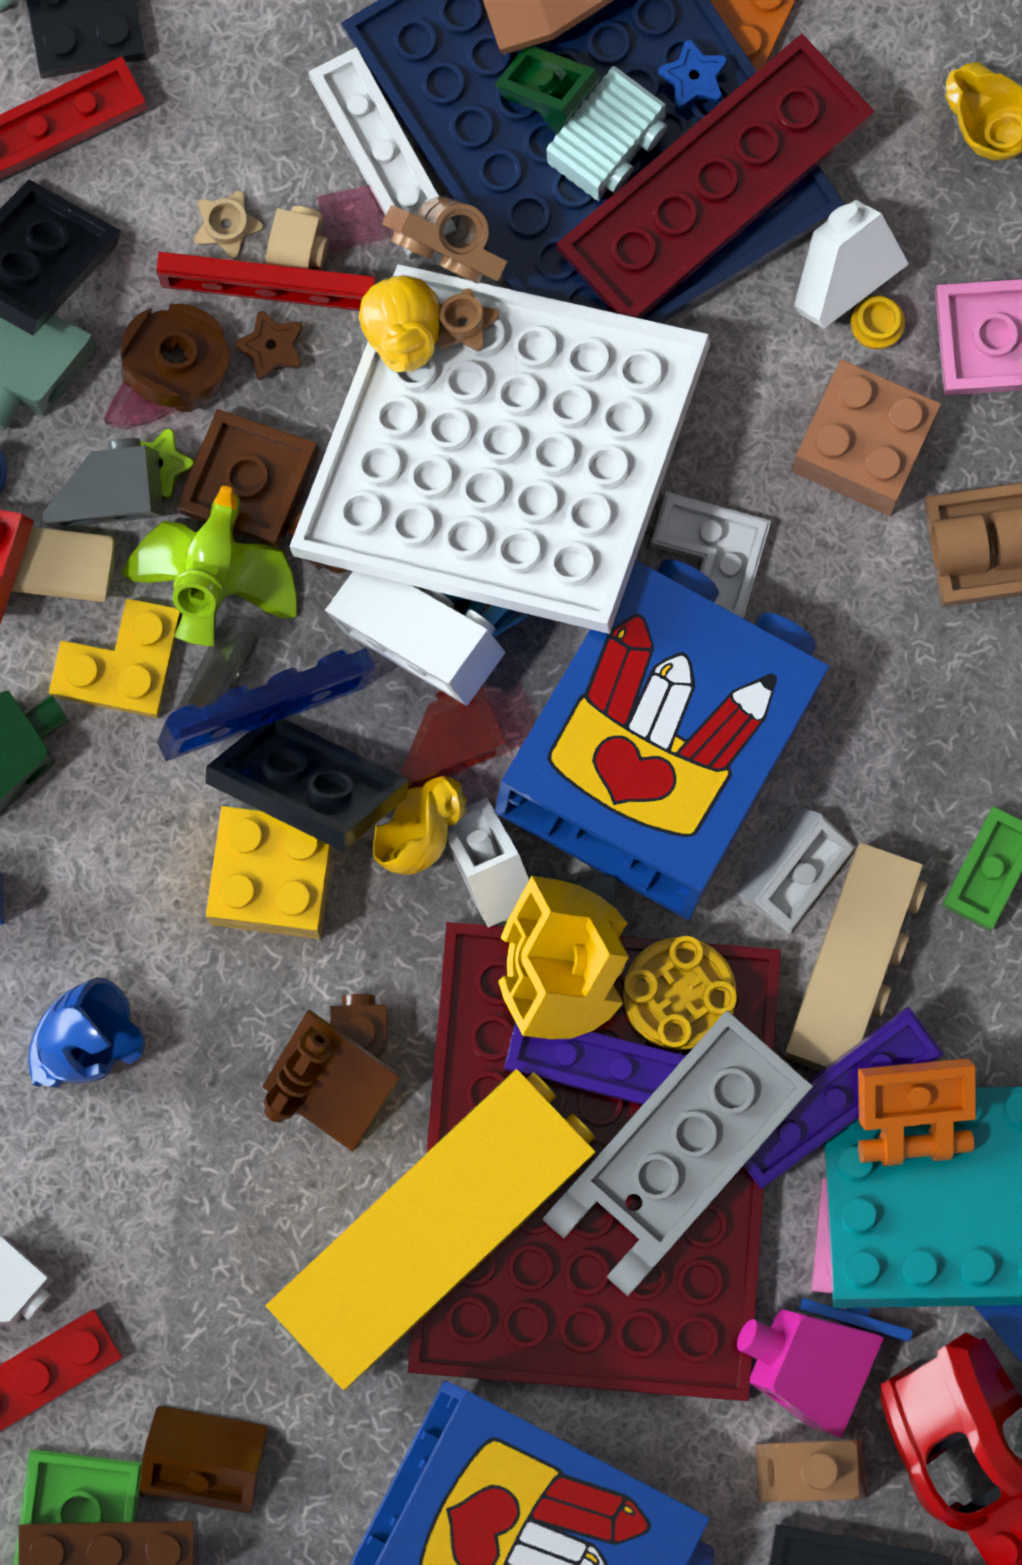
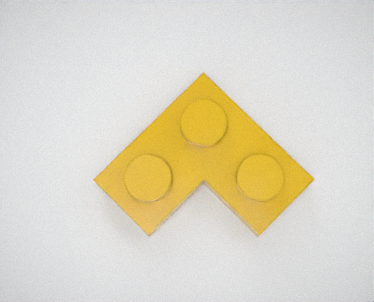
(129, 677)

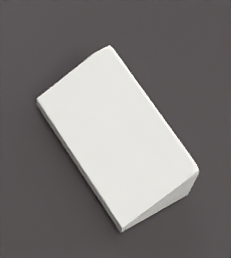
(796, 869)

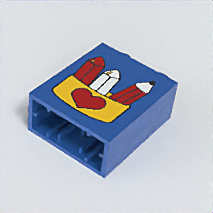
(663, 736)
(511, 1494)

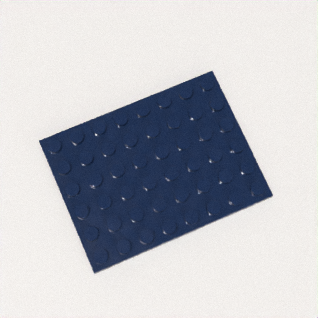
(491, 153)

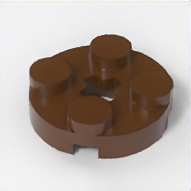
(170, 383)

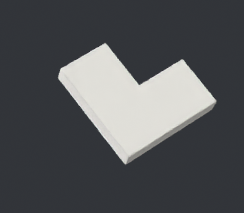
(721, 538)

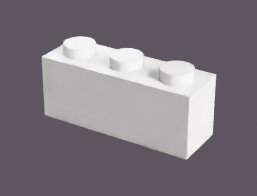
(418, 632)

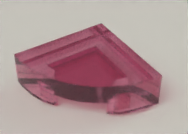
(132, 410)

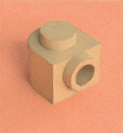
(297, 239)

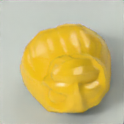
(986, 110)
(401, 321)
(419, 827)

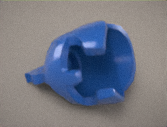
(84, 1036)

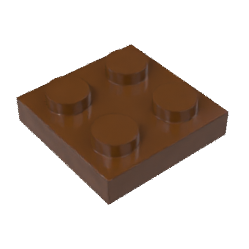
(260, 465)

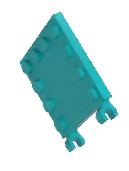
(927, 1226)

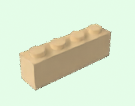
(855, 956)

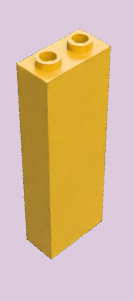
(432, 1228)

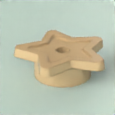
(226, 209)

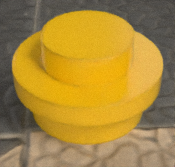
(877, 322)

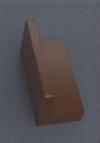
(202, 1459)

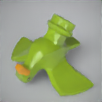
(211, 567)

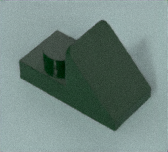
(548, 85)

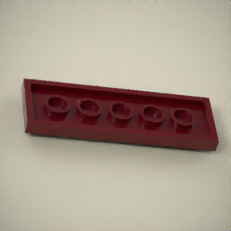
(715, 180)

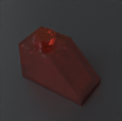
(453, 739)

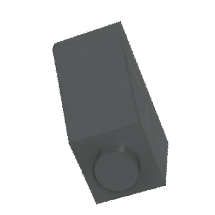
(110, 487)

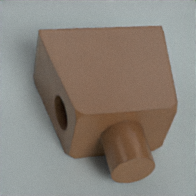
(811, 1471)

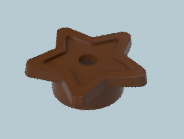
(281, 356)

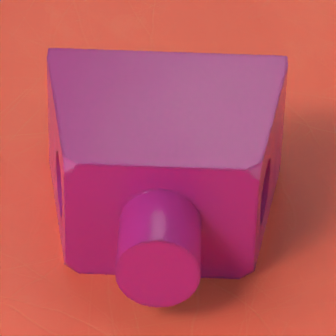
(810, 1366)

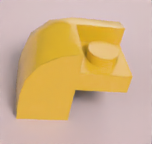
(562, 960)

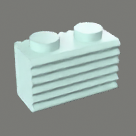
(608, 134)

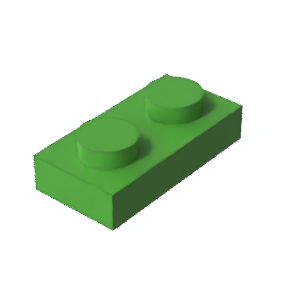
(988, 871)

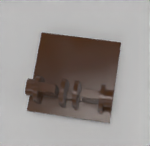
(328, 1082)

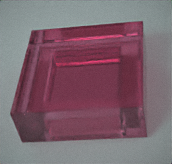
(349, 218)

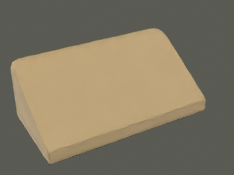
(66, 565)

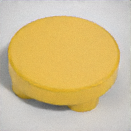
(678, 992)

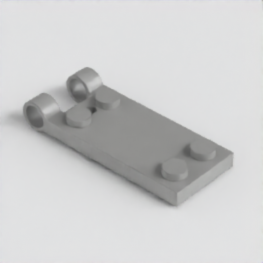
(685, 1144)

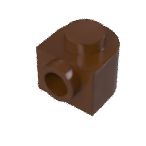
(362, 1022)

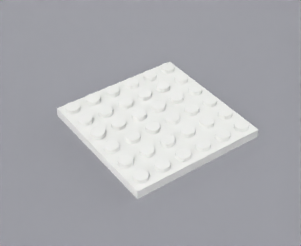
(508, 465)

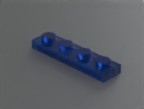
(281, 697)

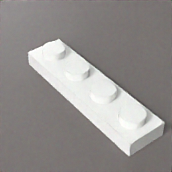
(374, 136)

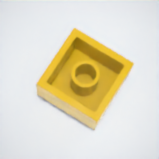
(267, 876)

